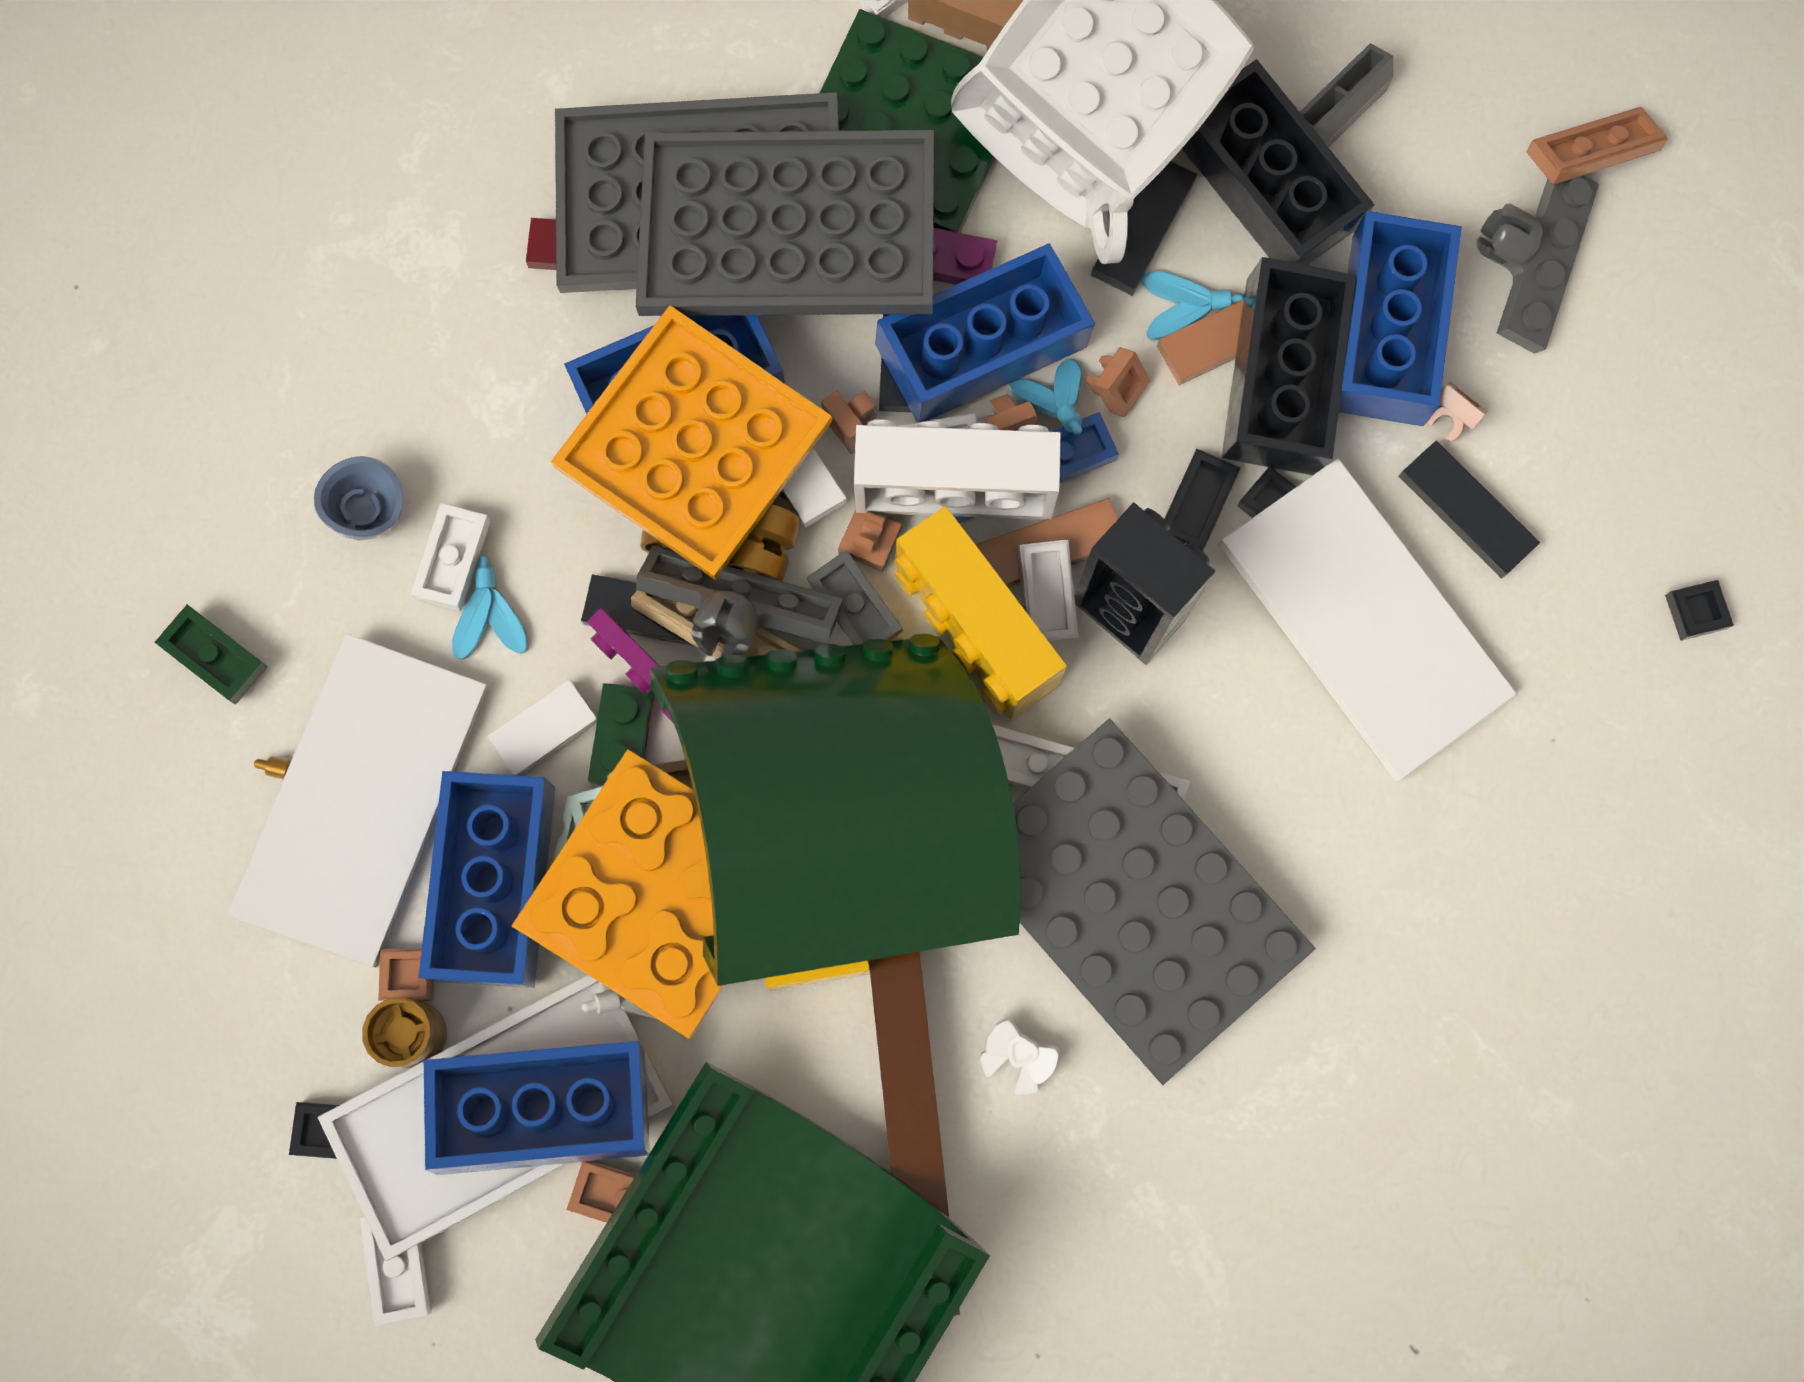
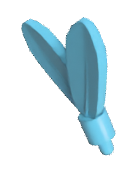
(1191, 298)
(1056, 404)
(484, 606)

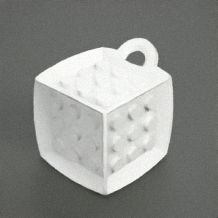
(1099, 98)

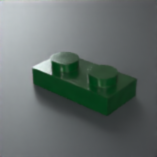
(211, 654)
(620, 726)

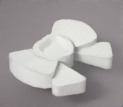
(1036, 1059)

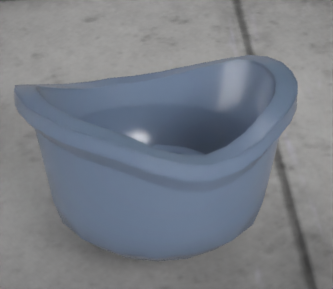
(359, 498)

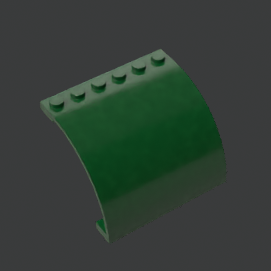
(844, 804)
(762, 1257)

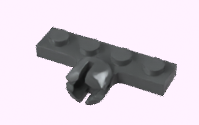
(1539, 257)
(737, 602)

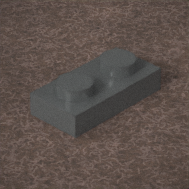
(862, 609)

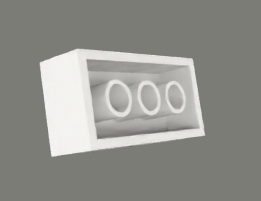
(966, 469)

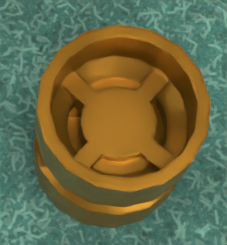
(766, 544)
(403, 1032)

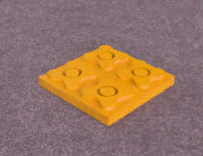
(692, 442)
(634, 896)

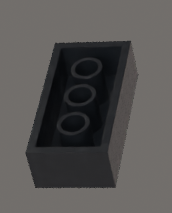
(1276, 171)
(1289, 366)
(1142, 581)

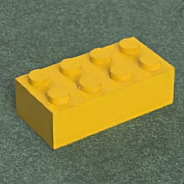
(977, 614)

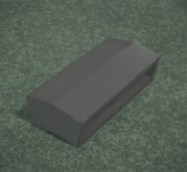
(1350, 93)

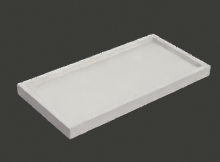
(1367, 619)
(358, 801)
(383, 1132)

